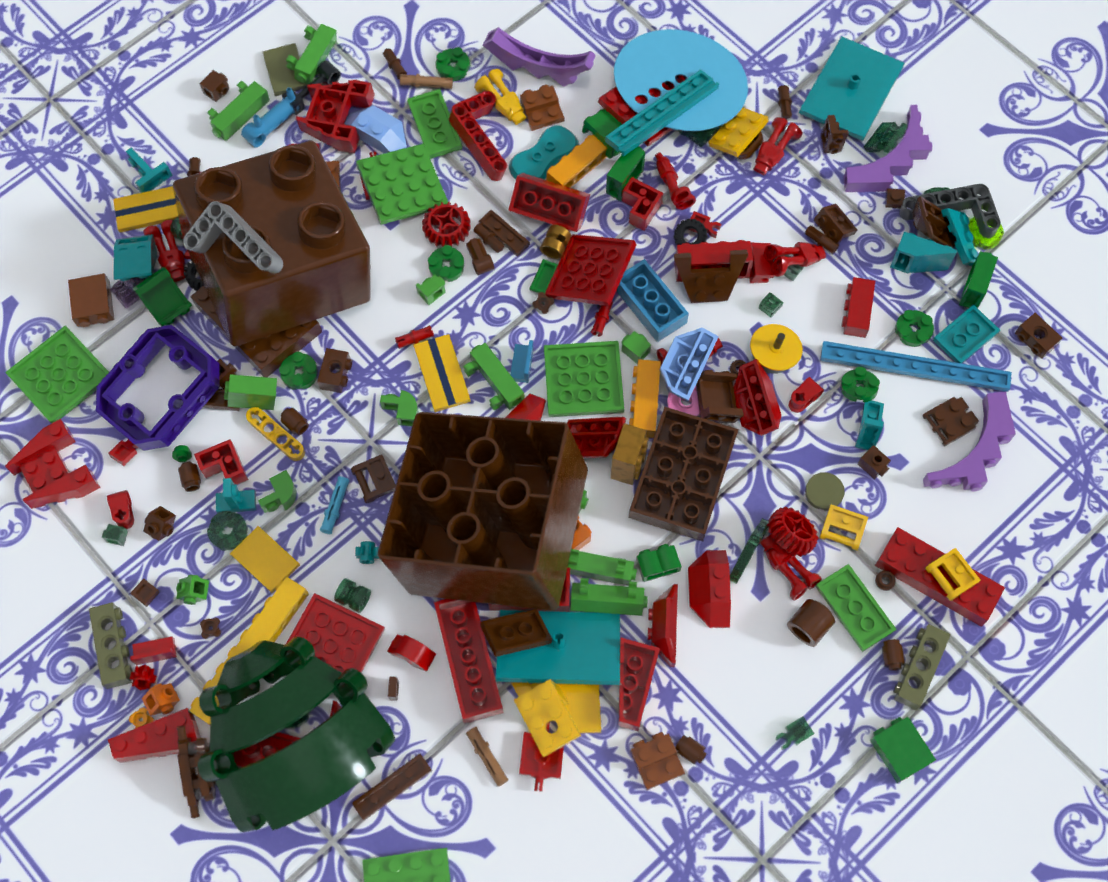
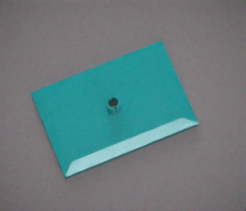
(852, 87)
(581, 651)

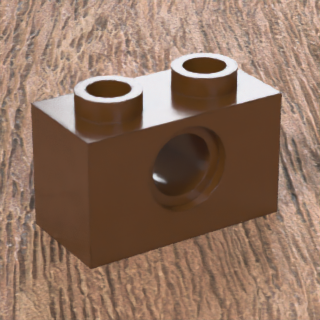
(1037, 326)
(334, 360)

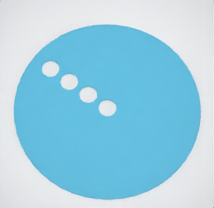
(670, 52)

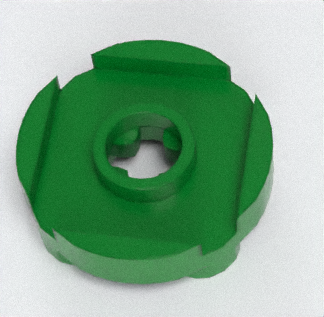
(449, 56)
(442, 255)
(916, 318)
(859, 376)
(298, 381)

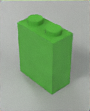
(250, 392)

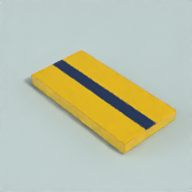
(145, 209)
(442, 373)

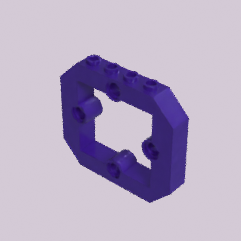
(182, 407)

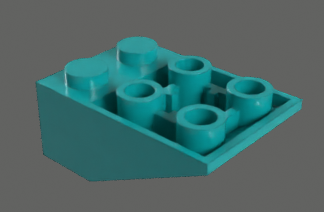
(921, 255)
(134, 257)

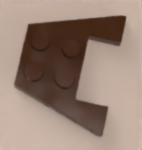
(710, 283)

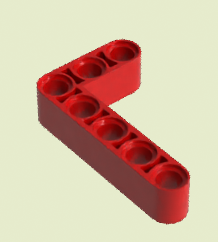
(463, 120)

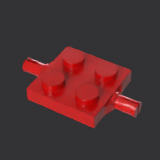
(536, 765)

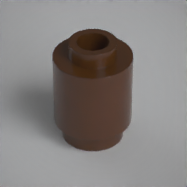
(294, 421)
(189, 476)
(893, 654)
(691, 749)

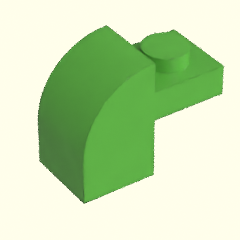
(404, 405)
(284, 493)

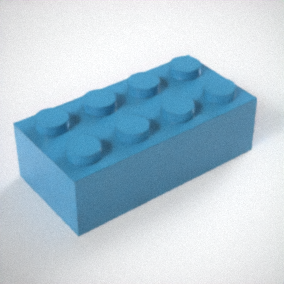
(652, 301)

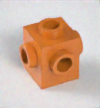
(160, 699)

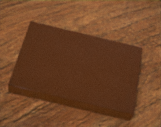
(515, 632)

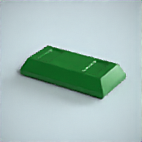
(543, 276)

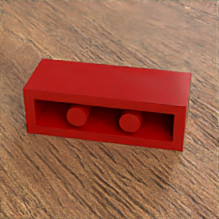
(858, 307)

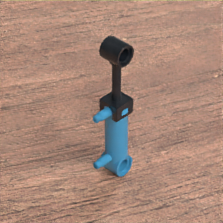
(290, 104)

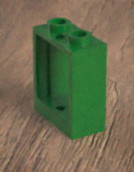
(625, 167)
(978, 280)

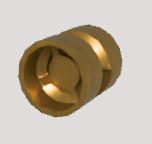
(555, 241)

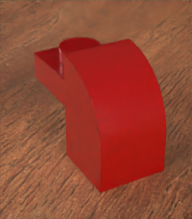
(412, 651)

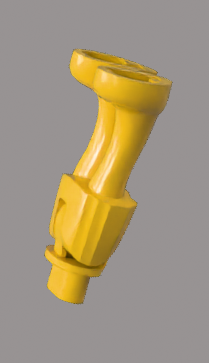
(507, 104)

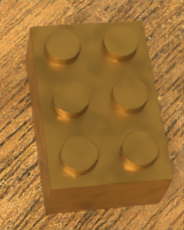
(629, 454)

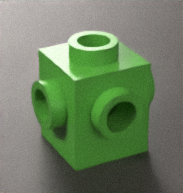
(192, 589)

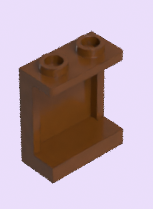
(717, 397)

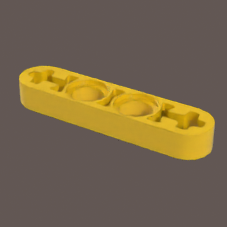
(275, 434)

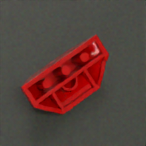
(757, 399)
(596, 435)
(711, 588)
(664, 625)

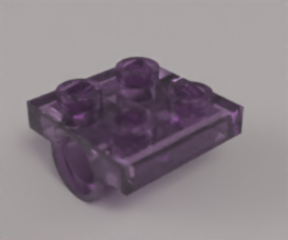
(124, 293)

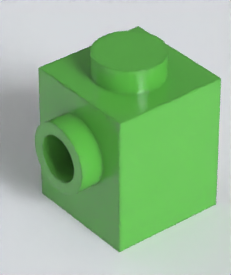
(636, 346)

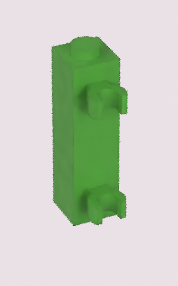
(315, 53)
(239, 111)
(496, 375)
(601, 567)
(608, 598)

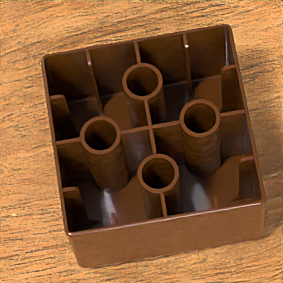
(303, 218)
(485, 510)

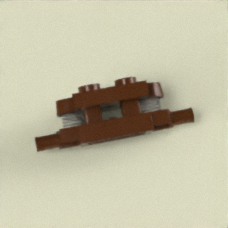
(191, 781)

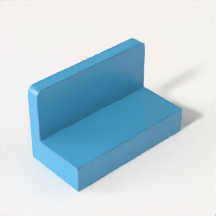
(522, 362)

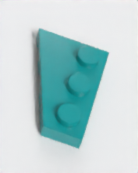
(964, 238)

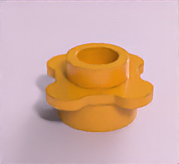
(141, 713)

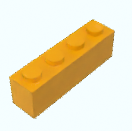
(578, 162)
(646, 396)

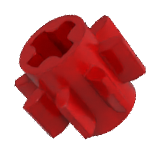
(143, 677)

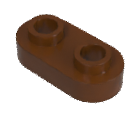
(752, 147)

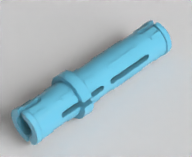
(332, 512)

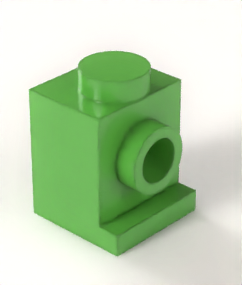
(431, 289)

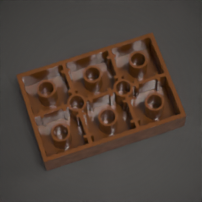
(267, 352)
(683, 473)

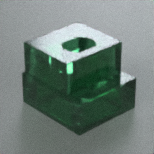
(769, 308)
(115, 535)

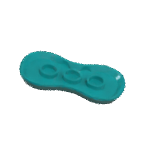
(548, 151)

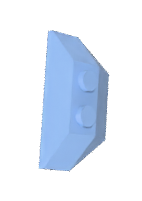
(378, 129)
(687, 360)

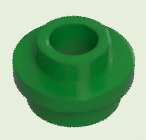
(181, 453)

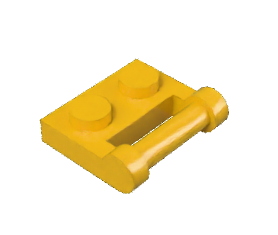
(846, 521)
(957, 569)

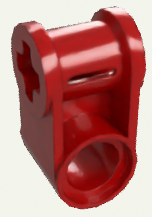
(804, 395)
(121, 508)

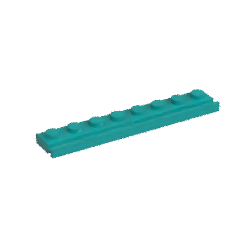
(661, 112)

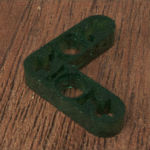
(749, 550)

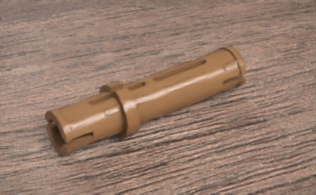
(426, 81)
(482, 749)

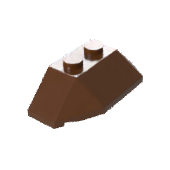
(931, 222)

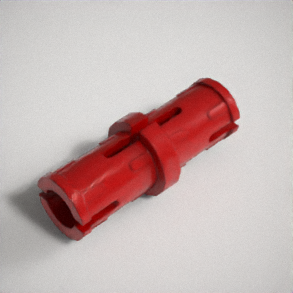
(602, 318)
(414, 336)

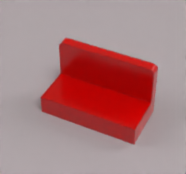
(153, 651)

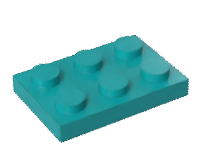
(966, 335)

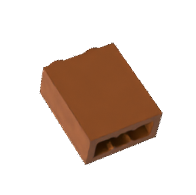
(91, 300)

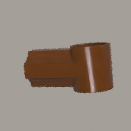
(481, 260)

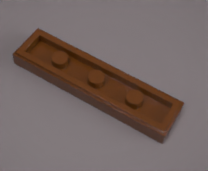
(391, 787)

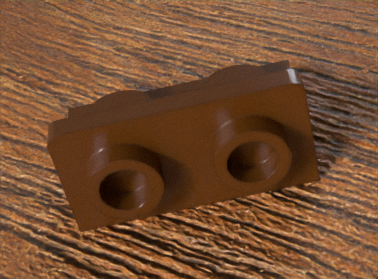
(832, 137)
(835, 223)

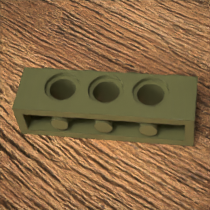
(100, 617)
(915, 696)

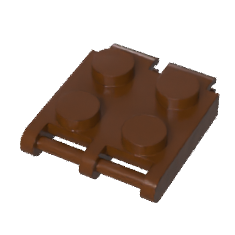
(952, 420)

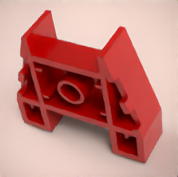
(330, 109)
(47, 470)

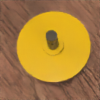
(776, 348)

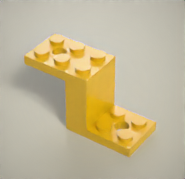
(540, 705)

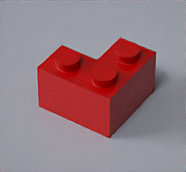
(644, 201)
(223, 459)

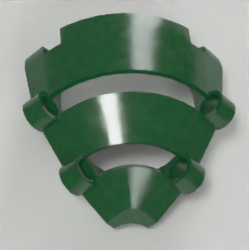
(308, 770)

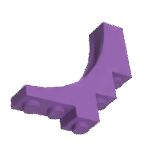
(538, 62)
(879, 174)
(970, 471)

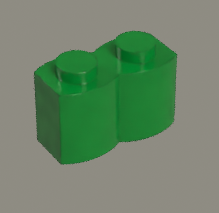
(658, 562)

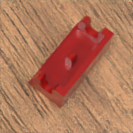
(761, 268)

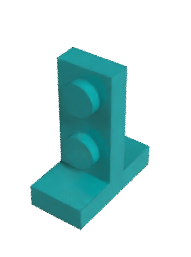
(150, 178)
(871, 425)
(233, 499)

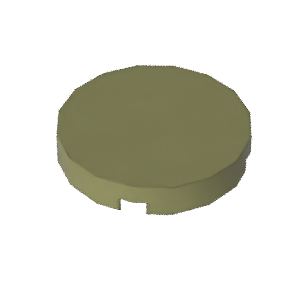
(824, 490)

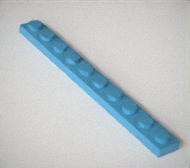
(916, 366)

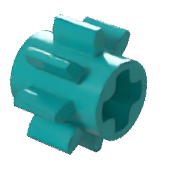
(366, 552)

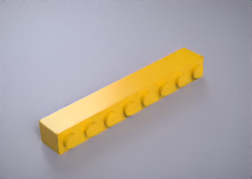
(265, 626)

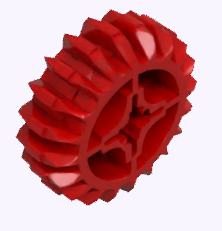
(443, 219)
(792, 531)

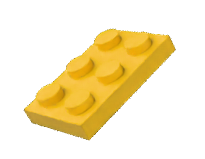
(738, 132)

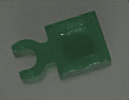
(797, 732)

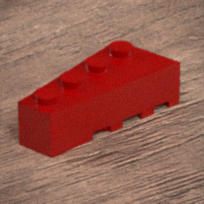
(636, 674)
(154, 739)

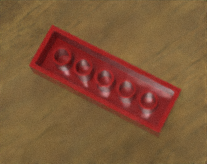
(907, 559)
(468, 659)

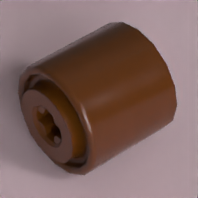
(811, 622)

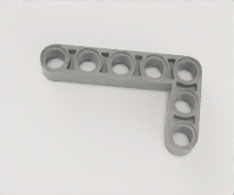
(201, 237)

